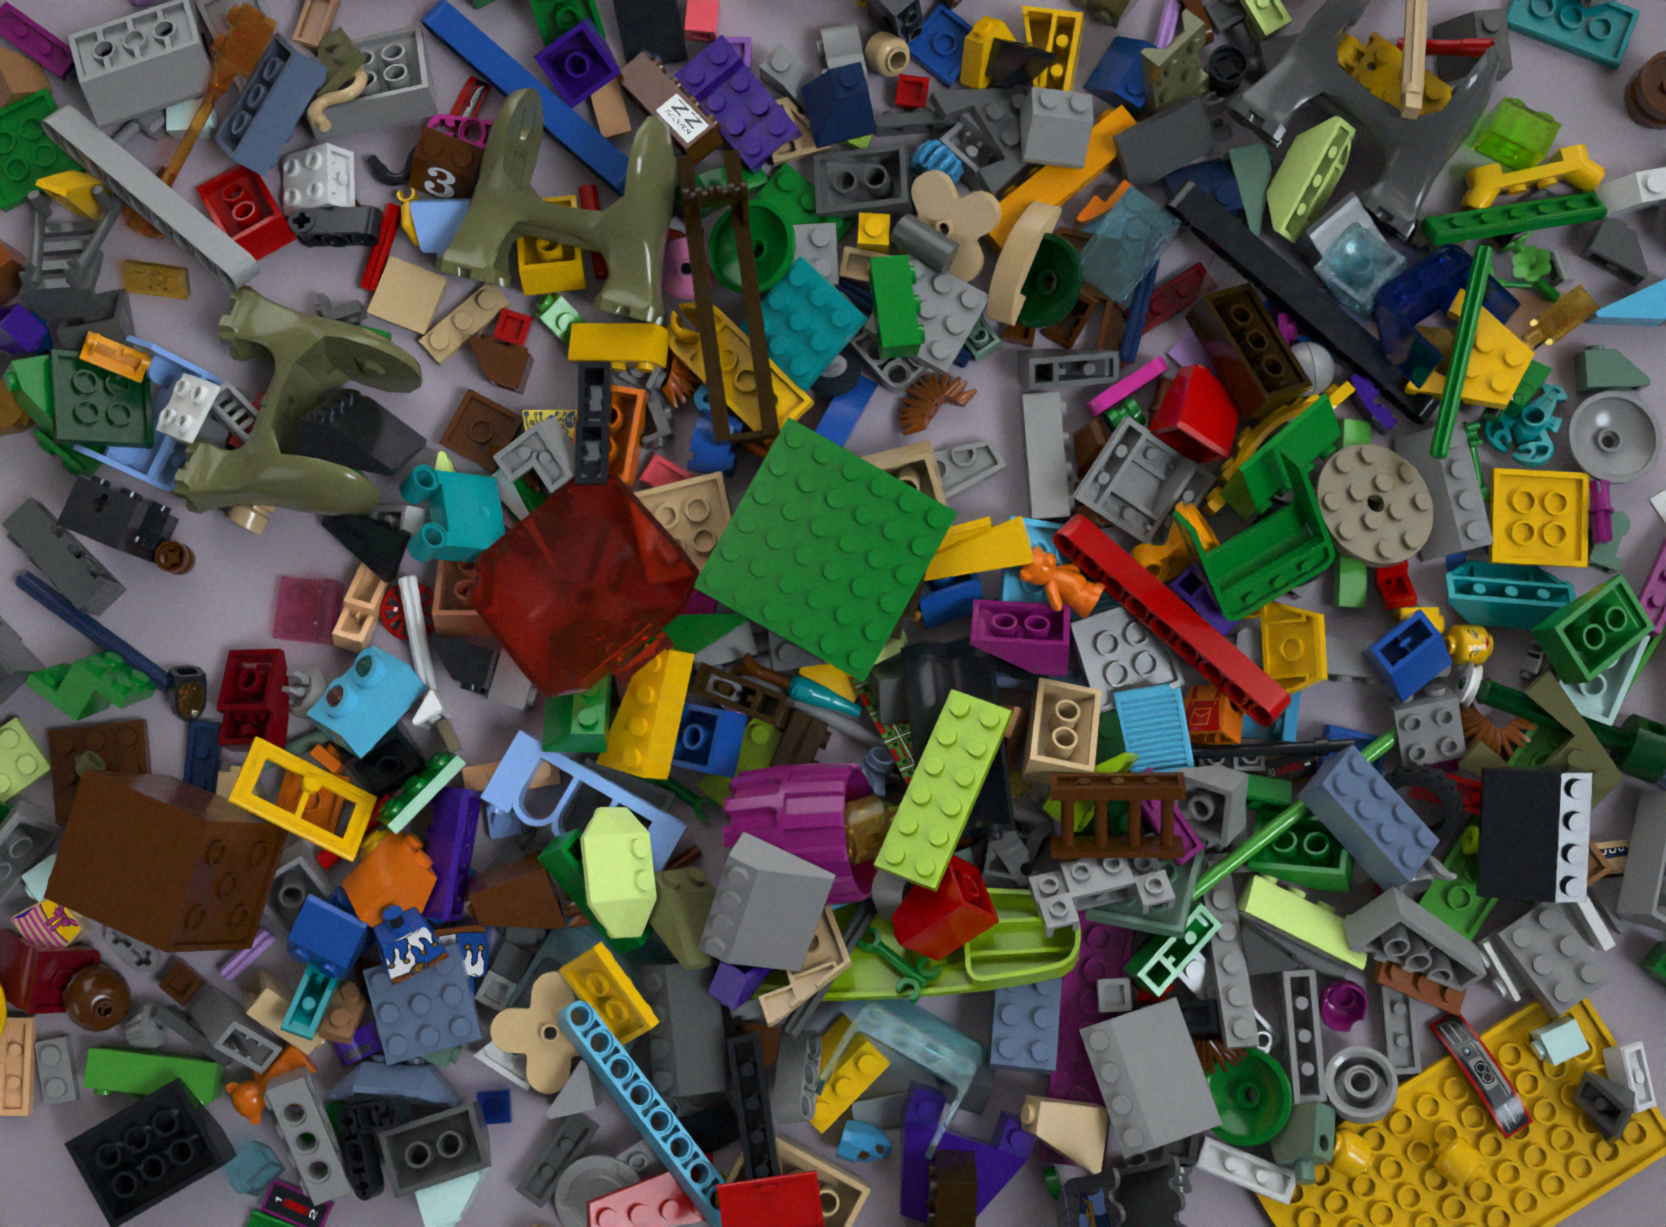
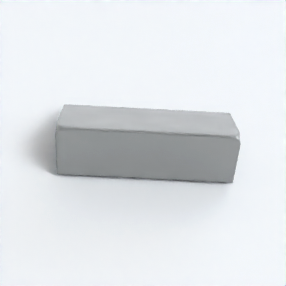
(880, 1110)

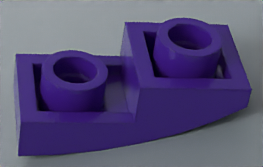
(1362, 399)

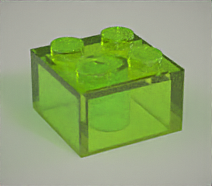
(1515, 135)

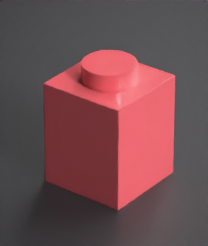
(702, 20)

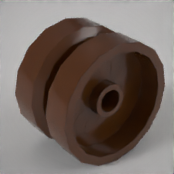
(1647, 93)

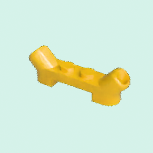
(1567, 164)

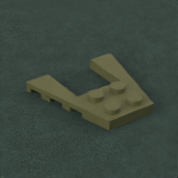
(1578, 750)

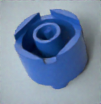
(707, 456)

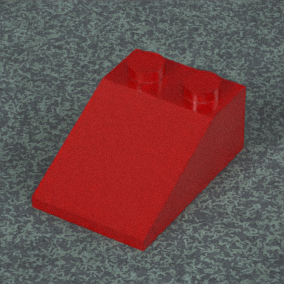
(246, 211)

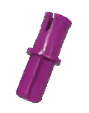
(1601, 512)

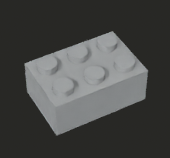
(1551, 958)

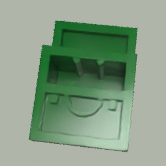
(91, 685)

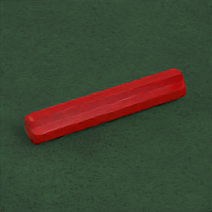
(379, 253)

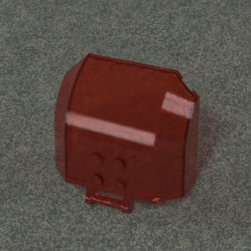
(583, 587)

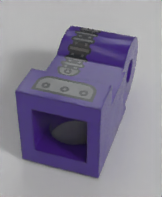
(364, 1043)

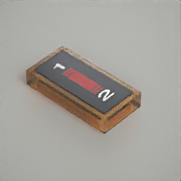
(1290, 767)

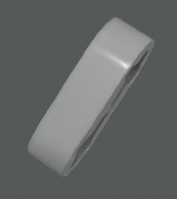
(130, 954)

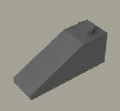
(1067, 367)

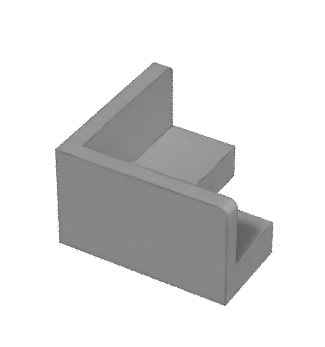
(545, 449)

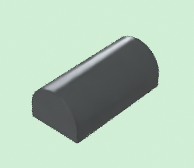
(925, 242)

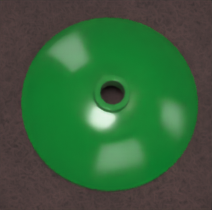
(769, 230)
(1248, 1120)

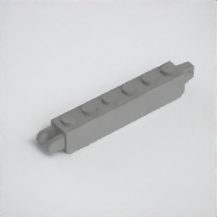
(1343, 656)

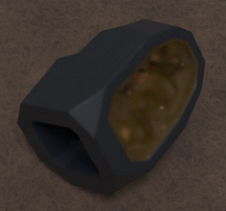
(187, 692)

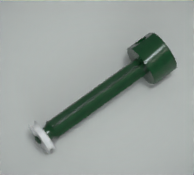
(1635, 747)

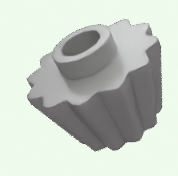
(145, 1029)

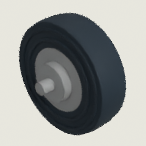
(839, 376)

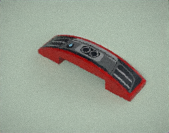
(1482, 1073)

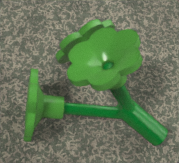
(1529, 265)

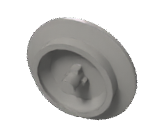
(586, 1180)

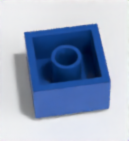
(709, 740)

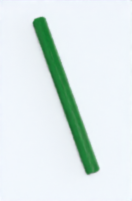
(1461, 352)

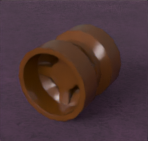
(169, 554)

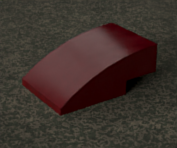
(253, 699)

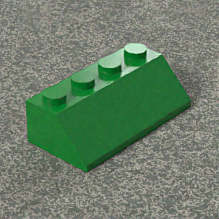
(1264, 473)
(578, 720)

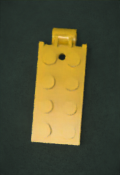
(1386, 72)

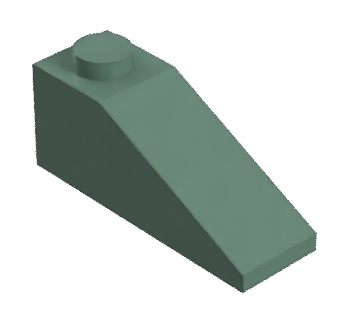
(1252, 171)

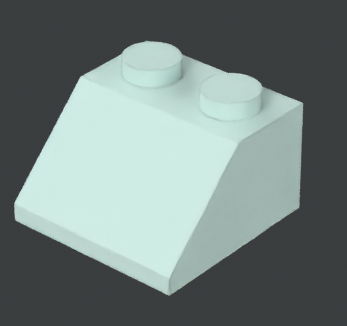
(447, 1201)

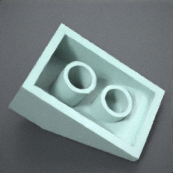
(1605, 693)

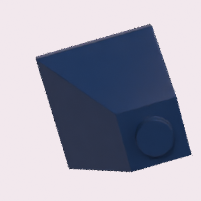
(839, 105)

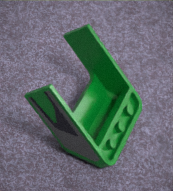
(1268, 555)

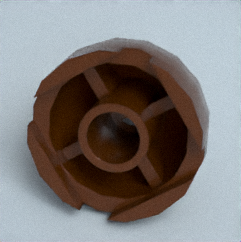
(97, 998)

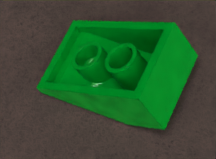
(559, 16)
(1593, 631)
(1304, 855)

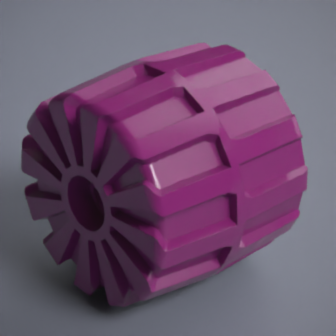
(804, 815)

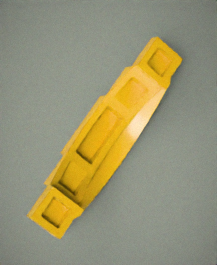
(1250, 439)

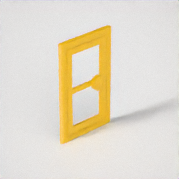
(312, 781)

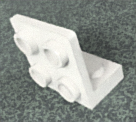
(318, 178)
(187, 408)

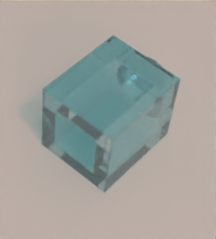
(254, 1169)

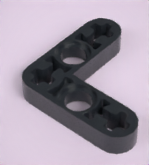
(358, 1120)

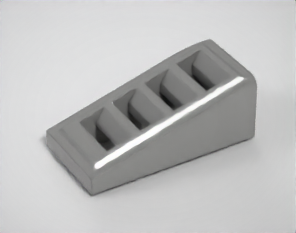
(228, 391)

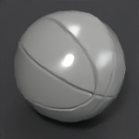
(1317, 365)

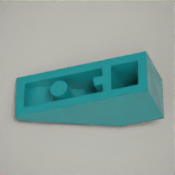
(309, 1003)

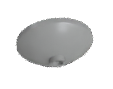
(1627, 426)

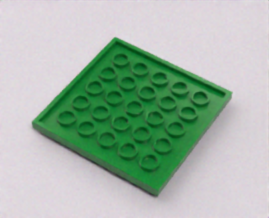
(825, 550)

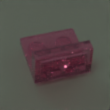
(308, 610)

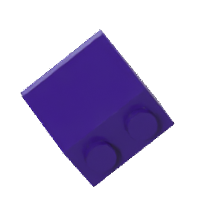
(578, 62)

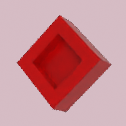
(911, 92)
(513, 327)

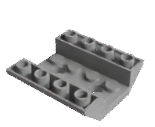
(143, 67)

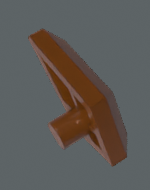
(1087, 445)

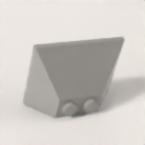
(1140, 483)

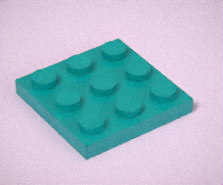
(807, 323)

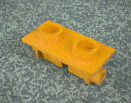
(115, 357)

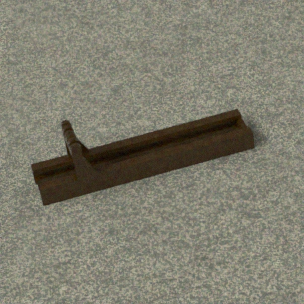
(737, 197)

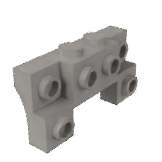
(1094, 883)

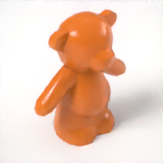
(1062, 583)
(248, 1096)

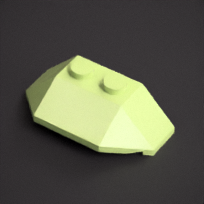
(1308, 176)
(618, 871)

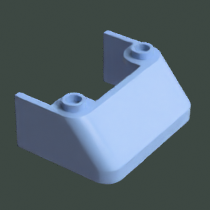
(168, 455)

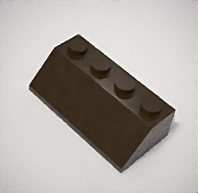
(1247, 350)

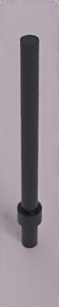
(1319, 747)

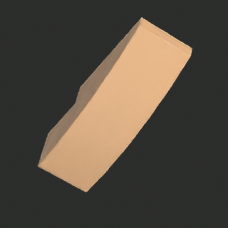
(360, 611)

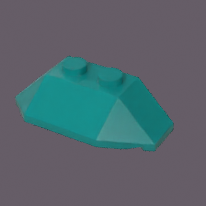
(1505, 594)

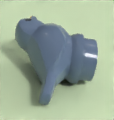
(877, 769)

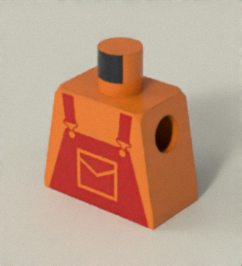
(1212, 717)

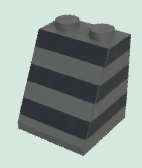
(1330, 229)

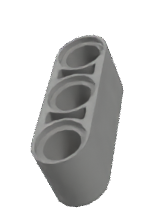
(797, 1078)

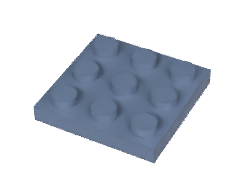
(425, 1010)

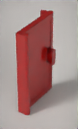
(790, 1204)

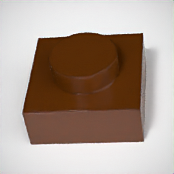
(182, 982)

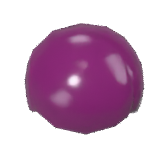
(1342, 1004)

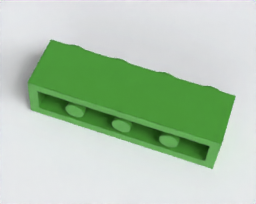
(145, 1071)

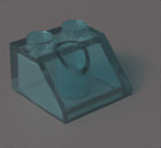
(1359, 268)

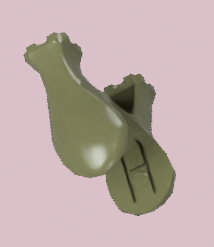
(627, 233)
(308, 360)

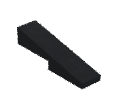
(593, 423)

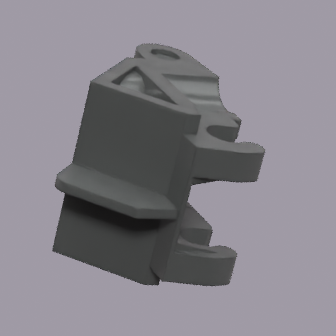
(1003, 861)

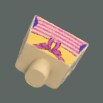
(51, 925)

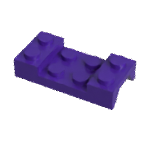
(739, 103)

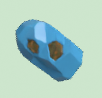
(862, 1142)

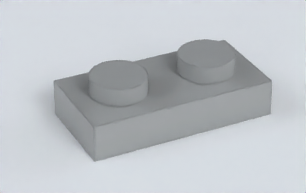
(57, 1070)

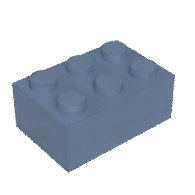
(1025, 1027)

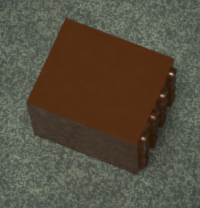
(165, 862)

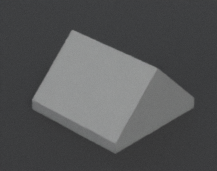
(579, 1093)

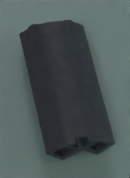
(929, 676)

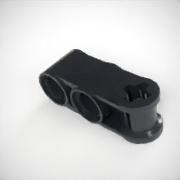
(337, 226)

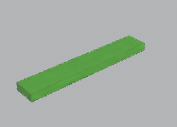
(1350, 573)

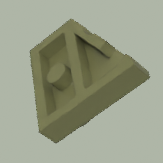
(341, 58)

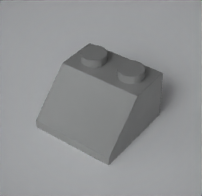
(1056, 127)
(1214, 802)

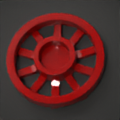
(400, 612)

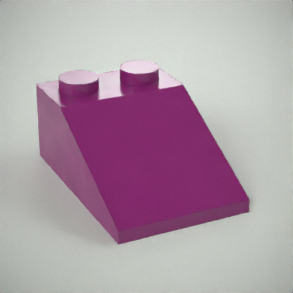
(1023, 634)

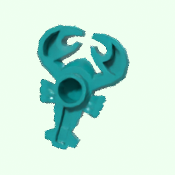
(1529, 429)

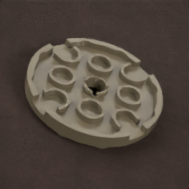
(1385, 477)

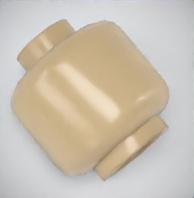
(887, 54)

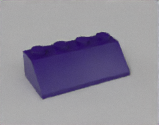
(451, 850)

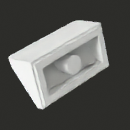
(432, 710)
(1629, 1068)

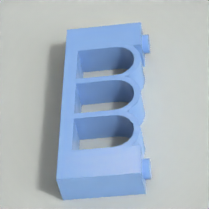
(521, 764)

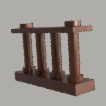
(1117, 786)

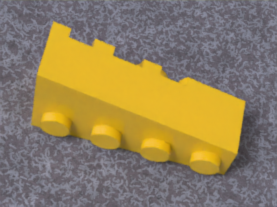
(650, 717)

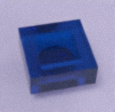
(496, 1105)

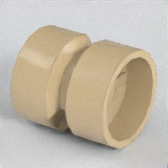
(251, 516)

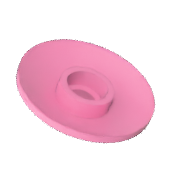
(673, 279)

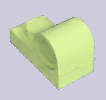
(1265, 18)

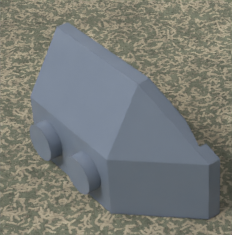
(413, 1078)

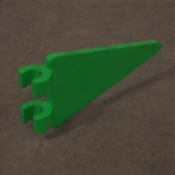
(700, 631)

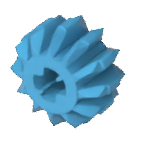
(936, 156)

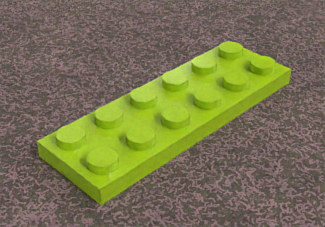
(943, 790)

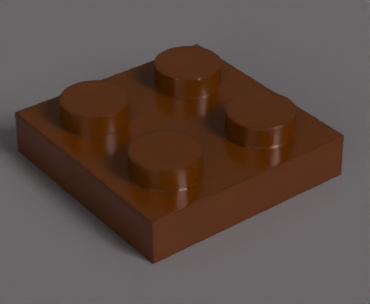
(478, 425)

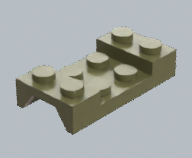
(1176, 71)

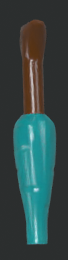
(798, 687)

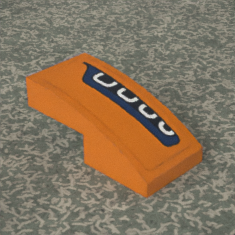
(1098, 209)

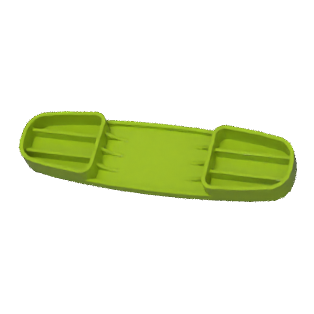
(1001, 957)

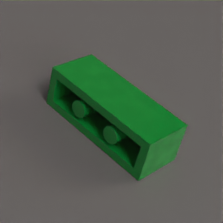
(895, 306)

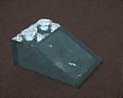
(1127, 244)

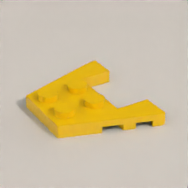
(1494, 365)
(1292, 645)

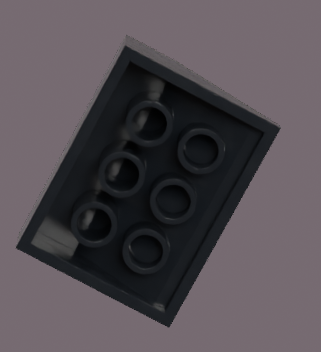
(357, 434)
(1534, 833)
(149, 1151)

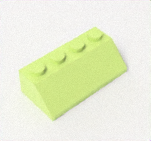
(1298, 918)

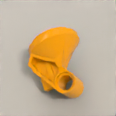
(1172, 559)

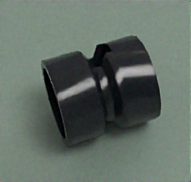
(1226, 69)

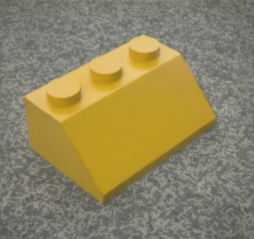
(852, 1077)

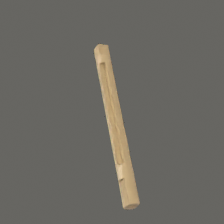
(1413, 58)

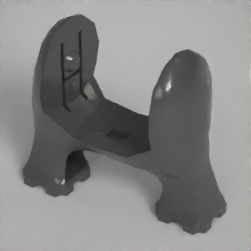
(1412, 148)

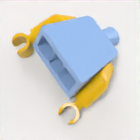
(432, 221)

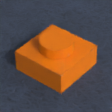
(329, 757)

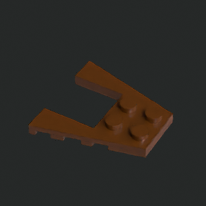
(1111, 326)

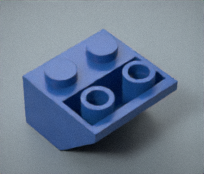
(1408, 654)

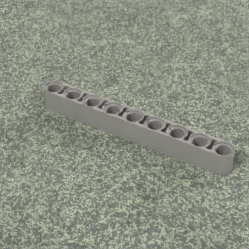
(151, 197)

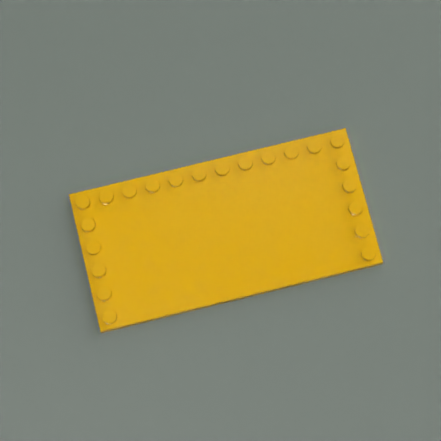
(1527, 1178)

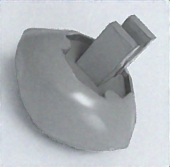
(305, 690)

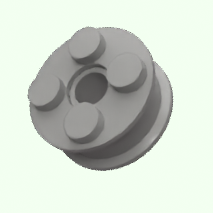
(1355, 1105)

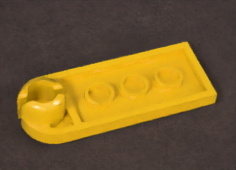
(736, 369)

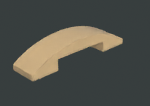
(1016, 259)

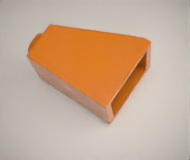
(389, 876)

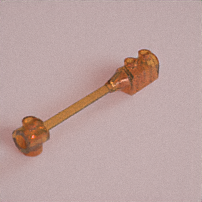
(235, 54)

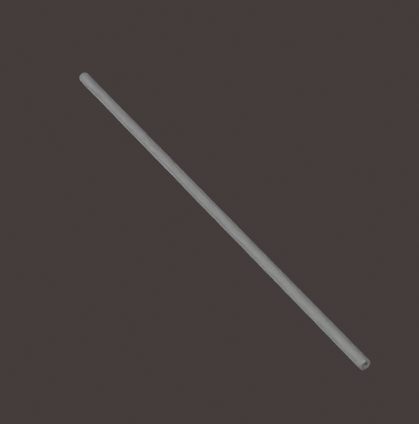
(1028, 816)

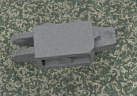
(732, 647)

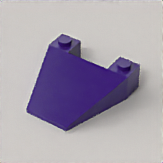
(994, 1161)

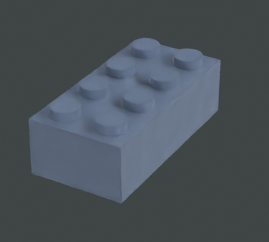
(271, 104)
(1369, 818)

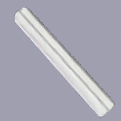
(417, 631)

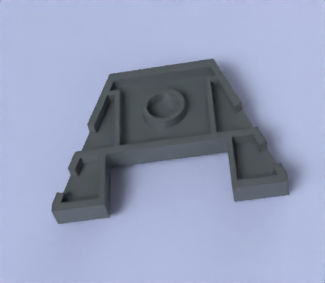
(1000, 122)

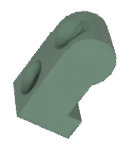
(1603, 555)

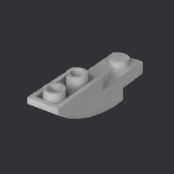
(1199, 981)

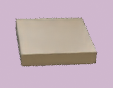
(408, 296)

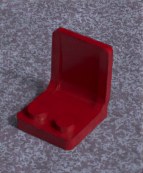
(37, 974)

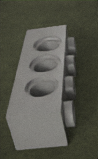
(299, 1088)

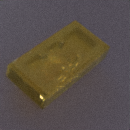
(156, 279)

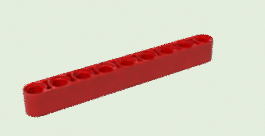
(1172, 620)

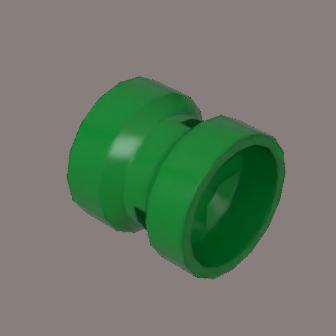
(1128, 407)

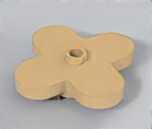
(965, 215)
(524, 1032)

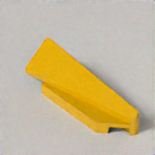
(980, 548)

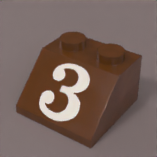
(445, 165)

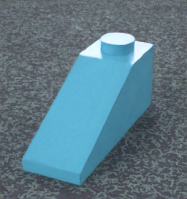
(1639, 309)

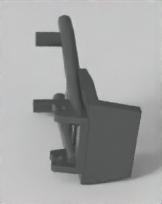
(76, 293)

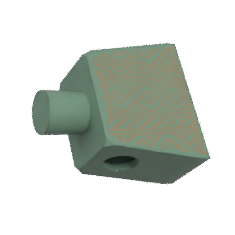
(1306, 1140)

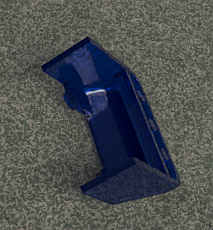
(1418, 294)

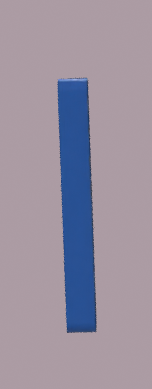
(508, 75)

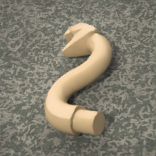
(314, 112)

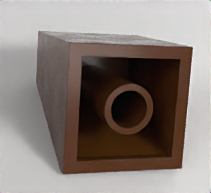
(515, 896)

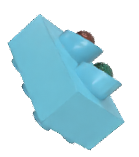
(366, 700)

